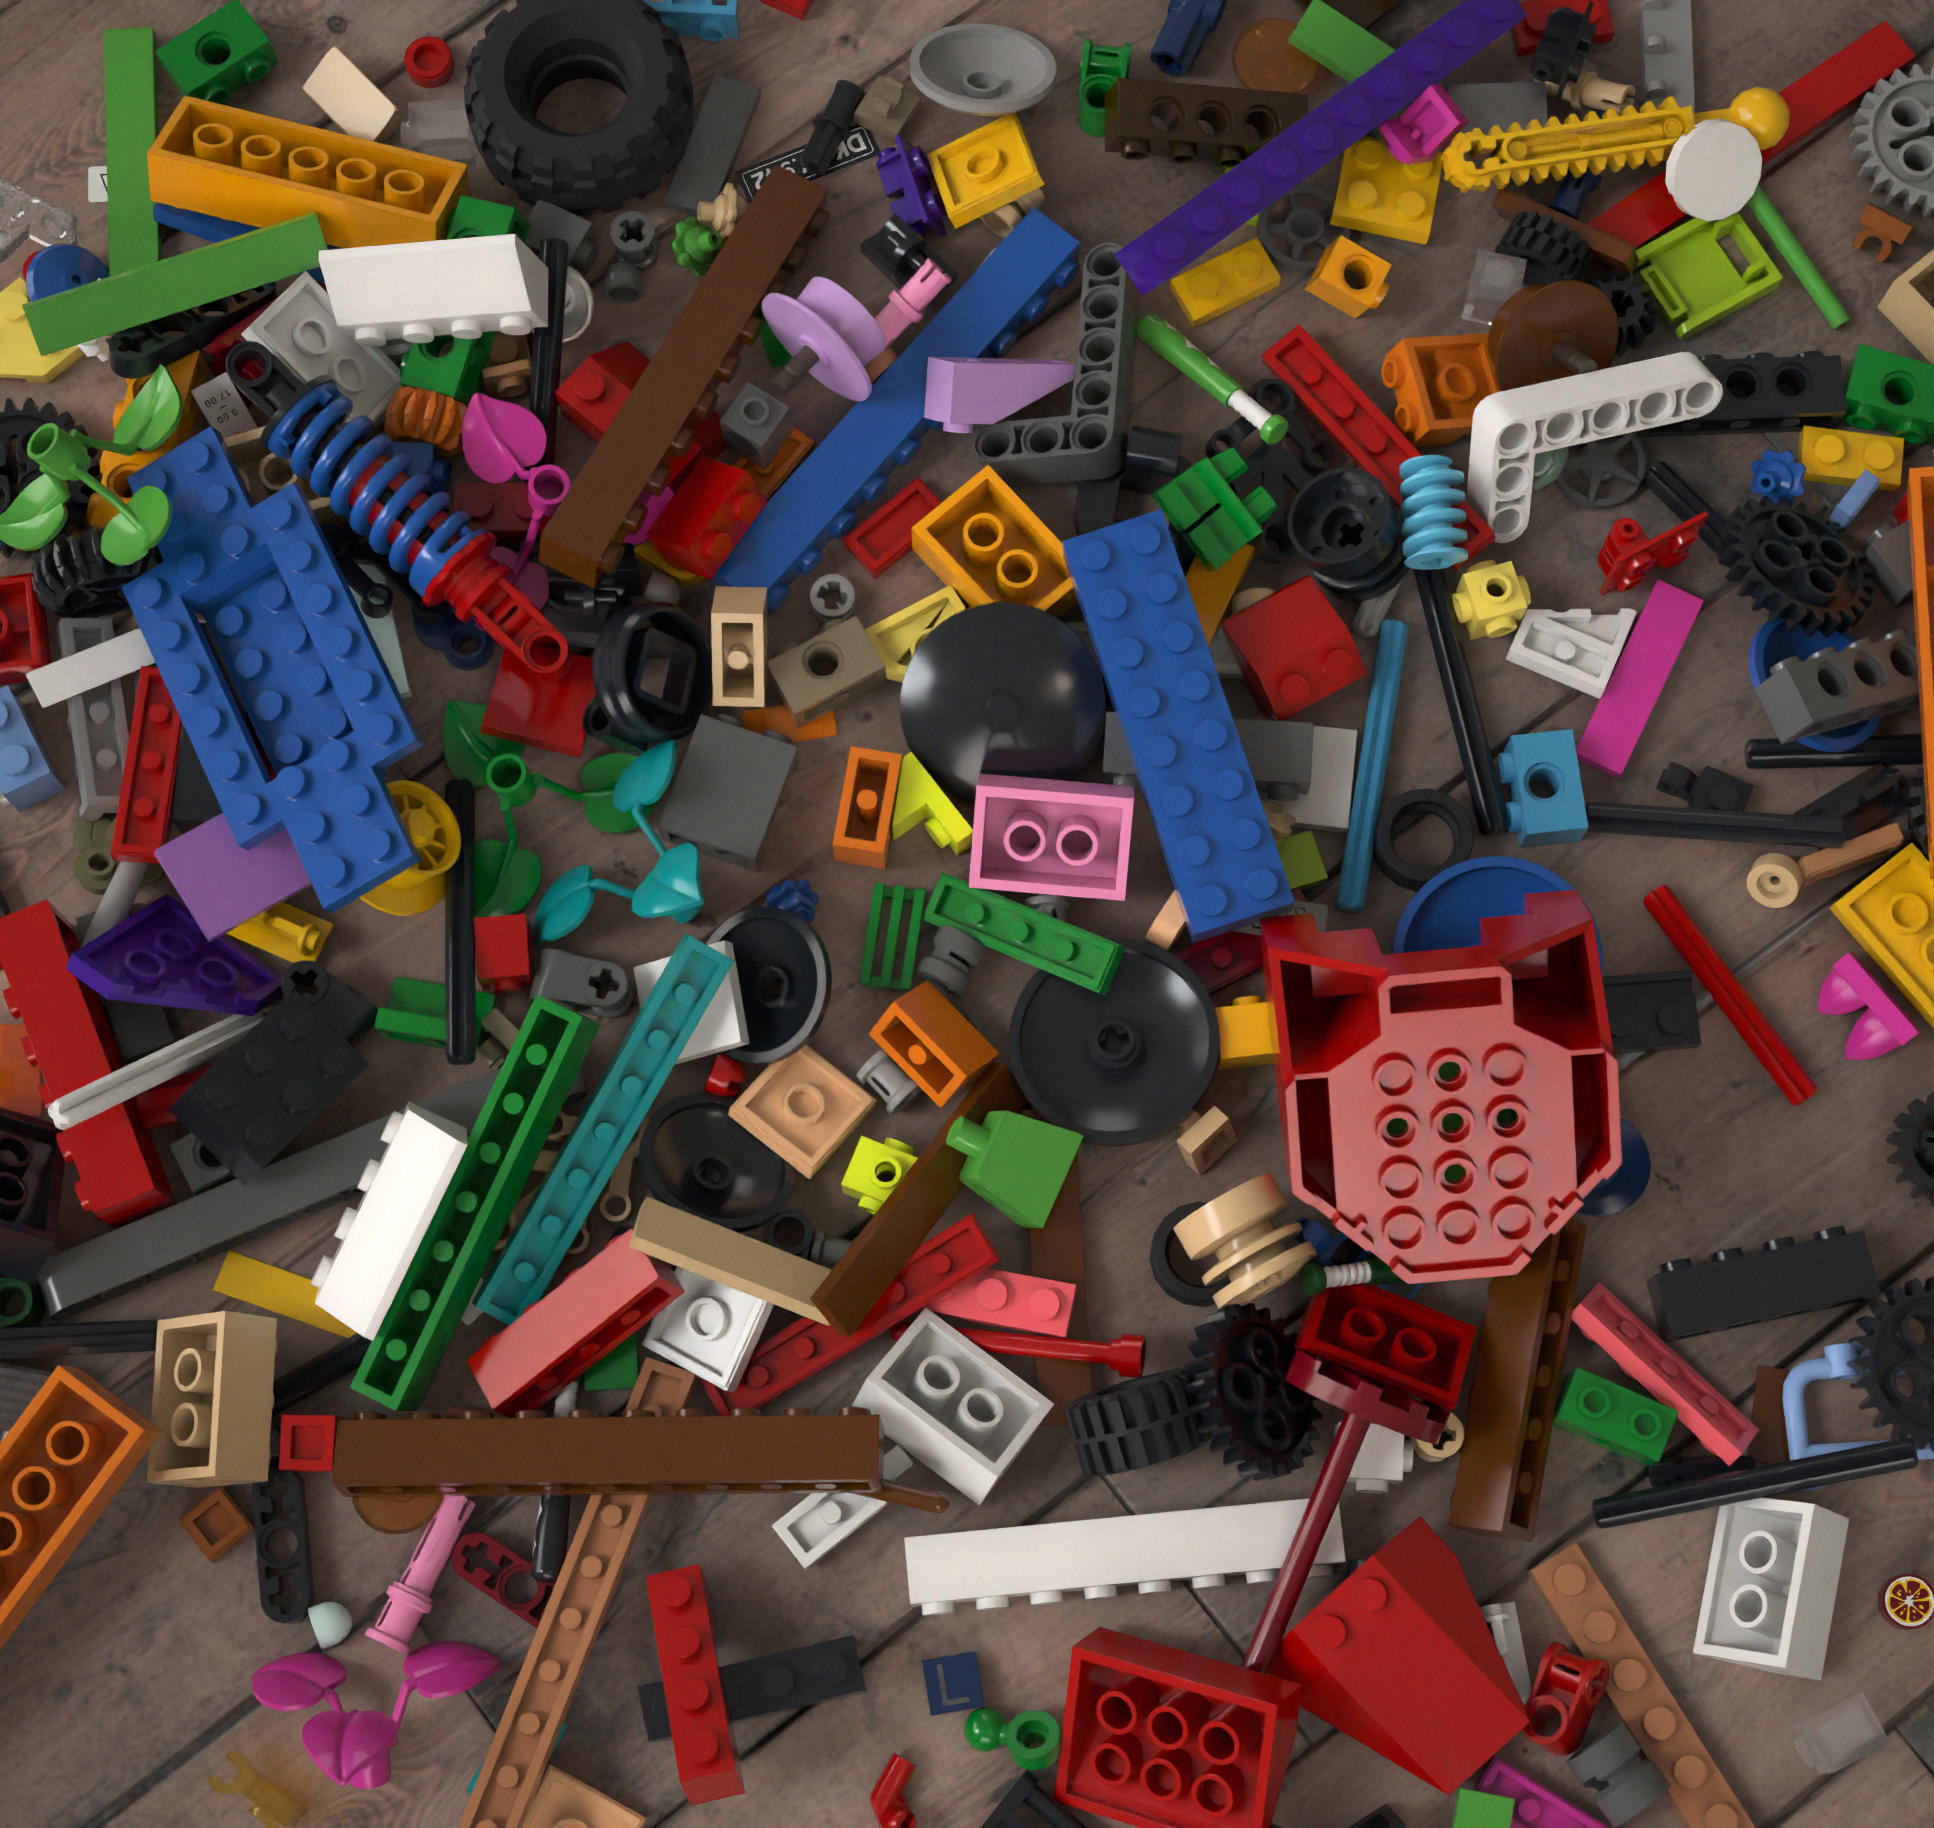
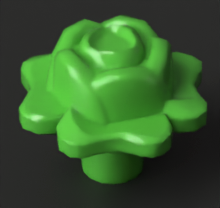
(695, 245)

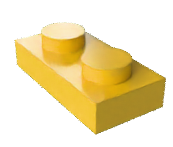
(1225, 282)
(1843, 456)

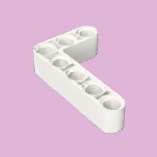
(1569, 412)

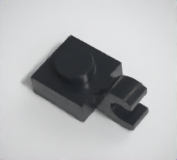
(1709, 791)

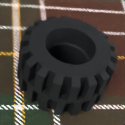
(1135, 1423)

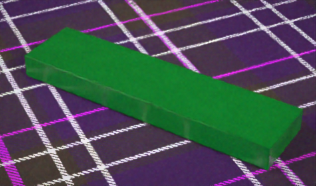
(1025, 933)

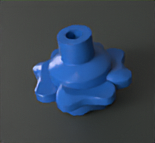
(1778, 476)
(794, 898)

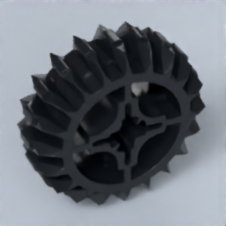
(80, 581)

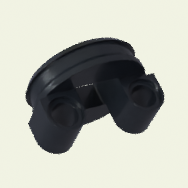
(1150, 463)
(623, 711)

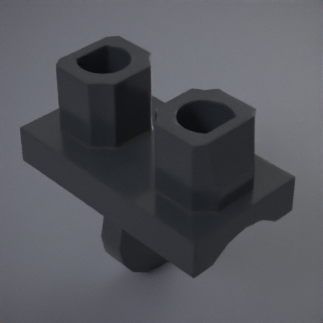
(901, 253)
(621, 583)

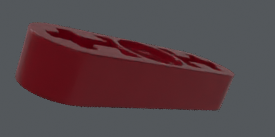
(480, 1577)

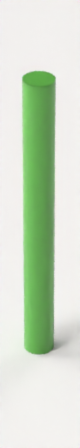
(1798, 259)

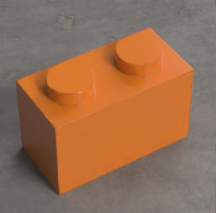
(867, 807)
(933, 1043)

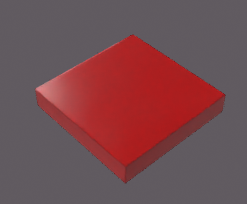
(540, 710)

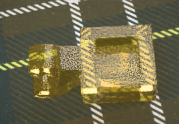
(270, 1802)

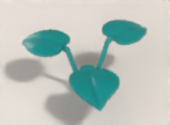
(668, 889)

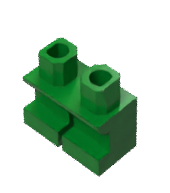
(1230, 523)

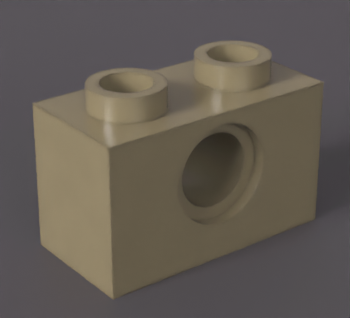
(810, 695)

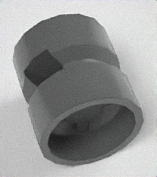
(1618, 1774)

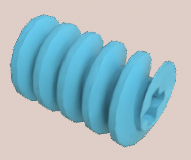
(1430, 513)

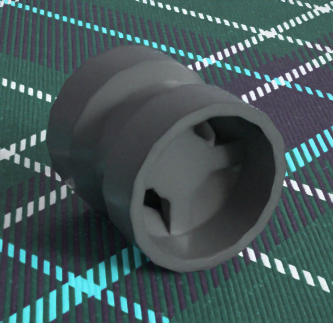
(951, 960)

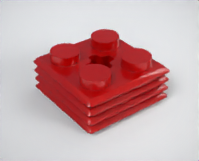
(24, 629)

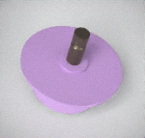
(826, 336)

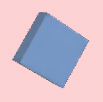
(1854, 500)

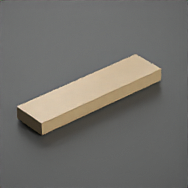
(728, 1258)

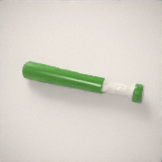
(1196, 365)

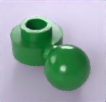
(987, 1730)

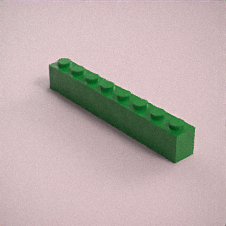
(476, 1205)

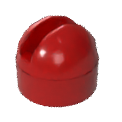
(725, 1076)

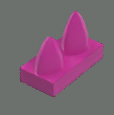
(1881, 1026)

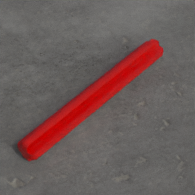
(1730, 995)

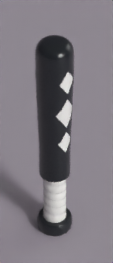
(554, 1510)

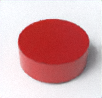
(429, 62)

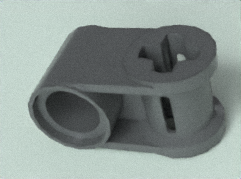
(576, 981)

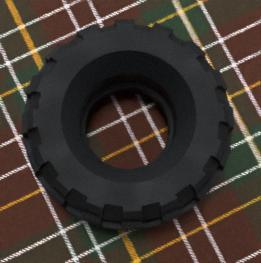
(569, 40)

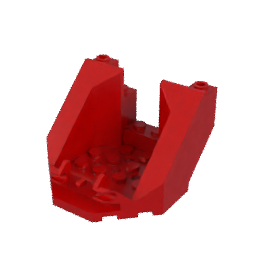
(1365, 1045)

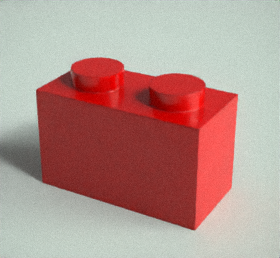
(706, 517)

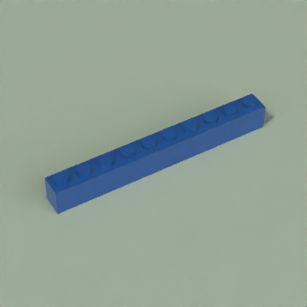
(889, 424)

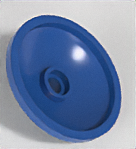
(1774, 644)

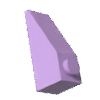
(987, 389)

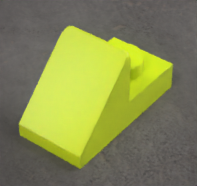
(922, 798)

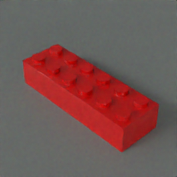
(73, 1048)

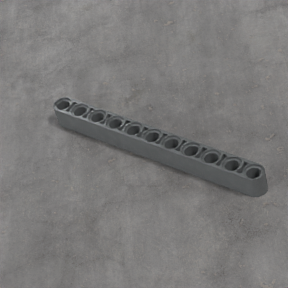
(237, 1212)

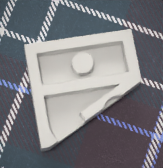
(1571, 646)

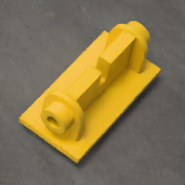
(285, 933)

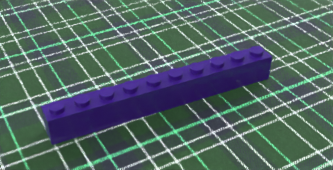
(1315, 140)

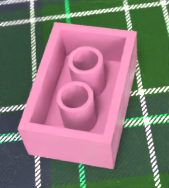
(1051, 837)

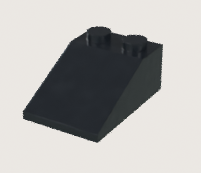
(28, 1193)

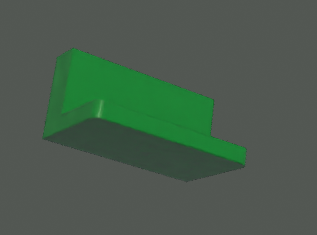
(418, 1014)

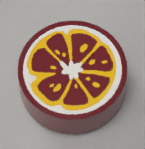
(1906, 1601)

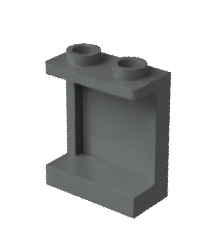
(728, 790)

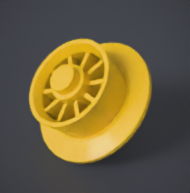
(437, 843)

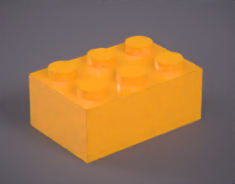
(994, 548)

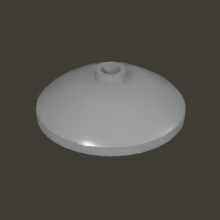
(982, 69)

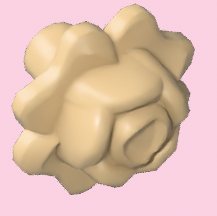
(724, 211)

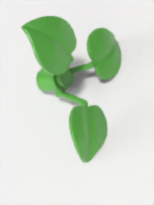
(142, 523)

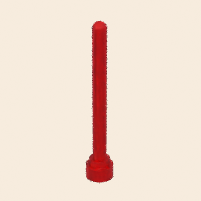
(1123, 1354)

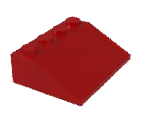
(1172, 1736)

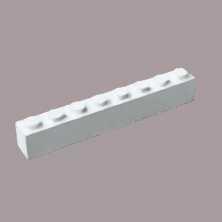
(1111, 1554)

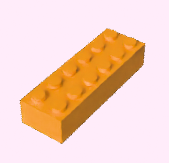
(277, 169)

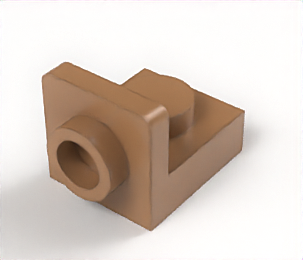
(508, 366)

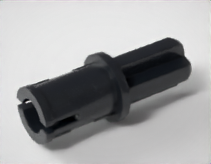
(831, 127)

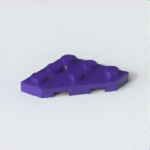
(168, 961)

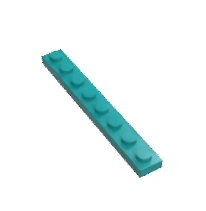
(603, 1130)

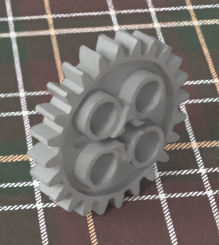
(1877, 132)

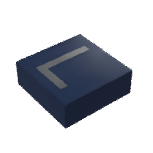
(953, 1683)

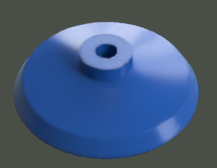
(61, 269)

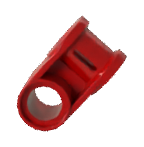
(1564, 1694)

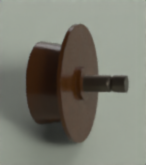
(1552, 334)

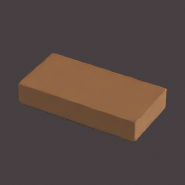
(1852, 854)

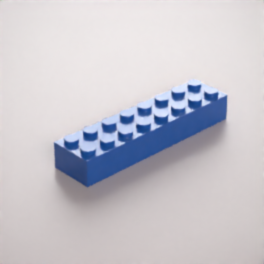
(1177, 726)

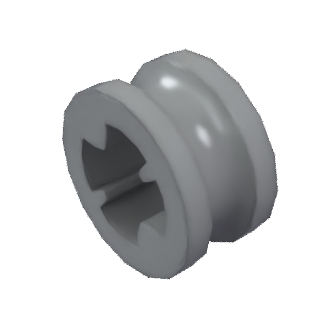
(847, 593)

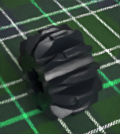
(1633, 306)

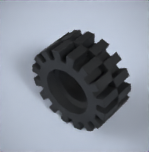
(1549, 247)

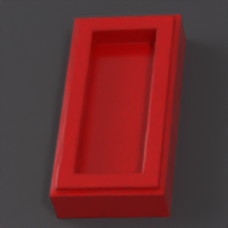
(887, 532)

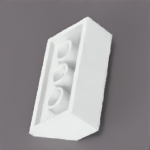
(436, 289)
(390, 1219)

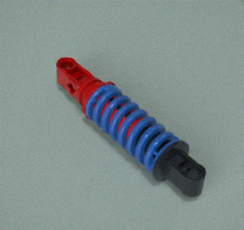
(393, 507)

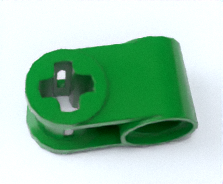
(1098, 71)

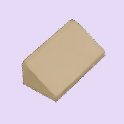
(351, 99)

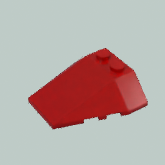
(1407, 1662)

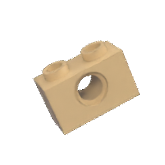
(739, 646)

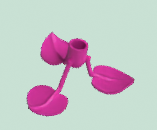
(504, 441)
(356, 1743)

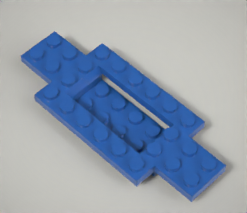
(296, 661)

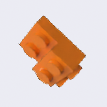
(1439, 385)

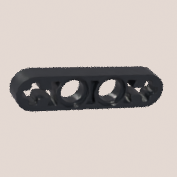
(142, 348)

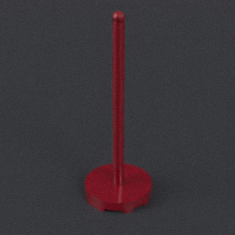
(1364, 1402)

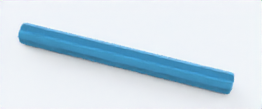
(1372, 766)

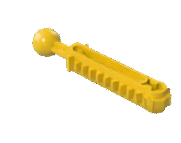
(1600, 141)

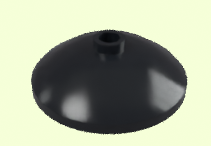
(770, 950)
(700, 1141)

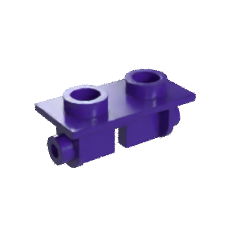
(907, 172)

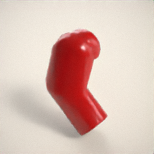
(888, 1796)

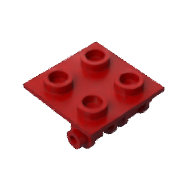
(1630, 554)

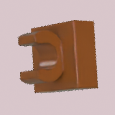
(1884, 226)

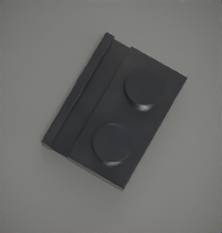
(1652, 1011)

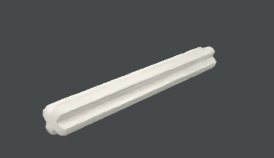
(151, 1070)

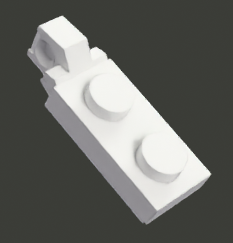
(829, 1518)

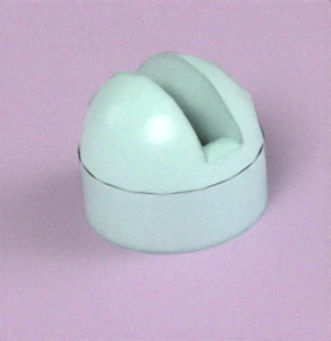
(330, 1623)

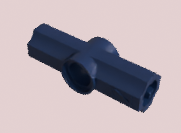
(1185, 33)

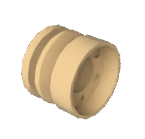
(1245, 1241)

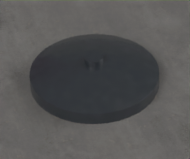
(1002, 696)
(1119, 1061)

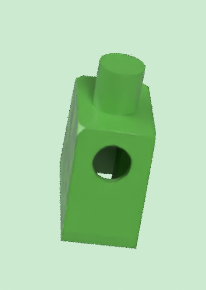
(1015, 1163)

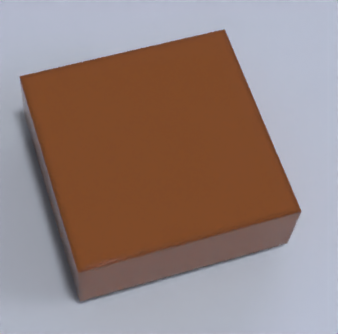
(217, 1524)

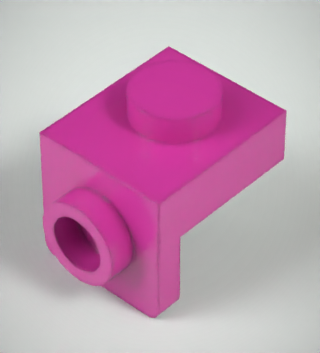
(1424, 127)

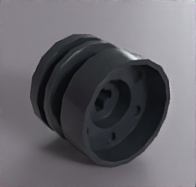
(1349, 534)

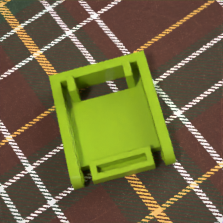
(1696, 277)

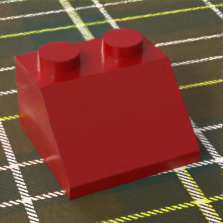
(1292, 649)

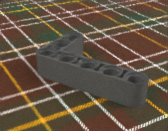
(1101, 374)

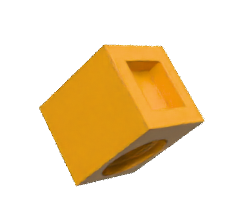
(1329, 281)

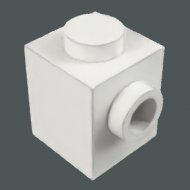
(1380, 1460)

